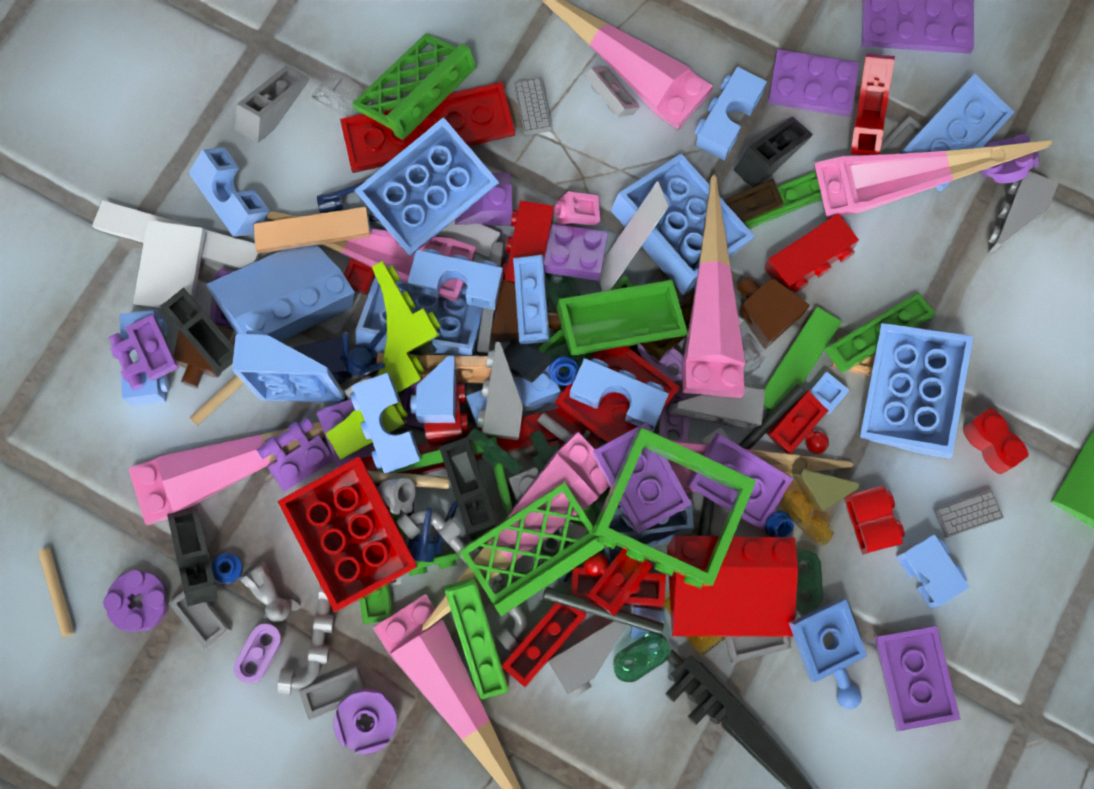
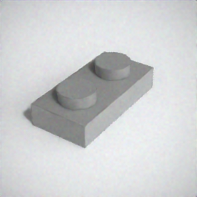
(612, 91)

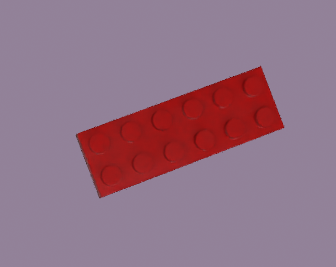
(475, 114)

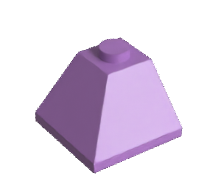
(492, 208)

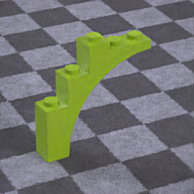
(404, 334)

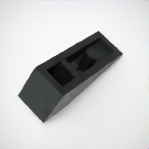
(771, 152)

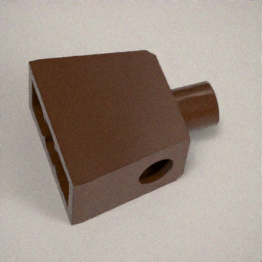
(769, 309)
(506, 321)
(195, 364)

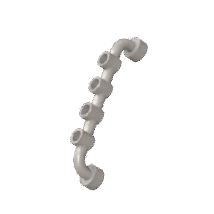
(449, 531)
(317, 653)

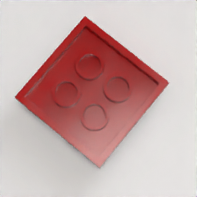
(609, 419)

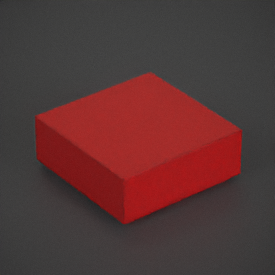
(359, 276)

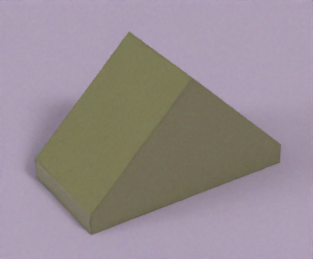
(822, 489)

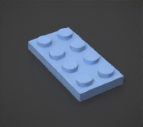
(963, 122)

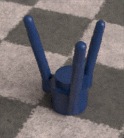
(334, 201)
(359, 358)
(423, 545)

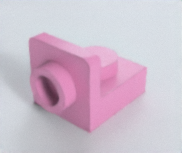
(578, 209)

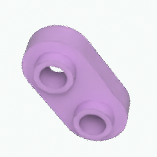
(673, 358)
(674, 423)
(257, 652)

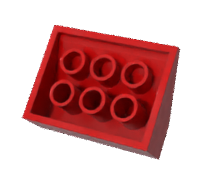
(347, 534)
(749, 596)

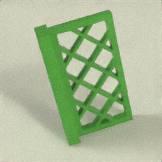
(425, 93)
(547, 571)

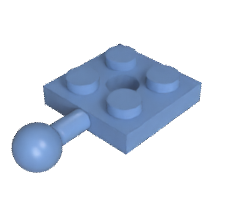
(844, 650)

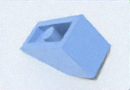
(437, 394)

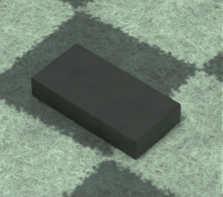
(525, 360)

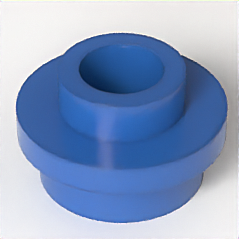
(563, 378)
(779, 525)
(233, 574)

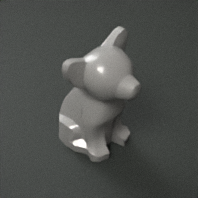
(398, 494)
(263, 588)

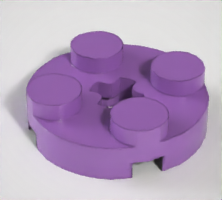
(1013, 169)
(119, 596)
(355, 736)

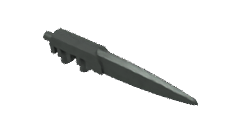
(722, 707)

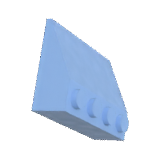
(426, 187)
(679, 233)
(283, 293)
(458, 321)
(281, 372)
(917, 389)

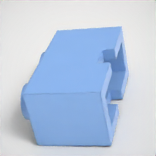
(934, 570)

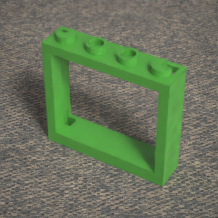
(698, 463)
(448, 558)

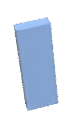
(531, 299)

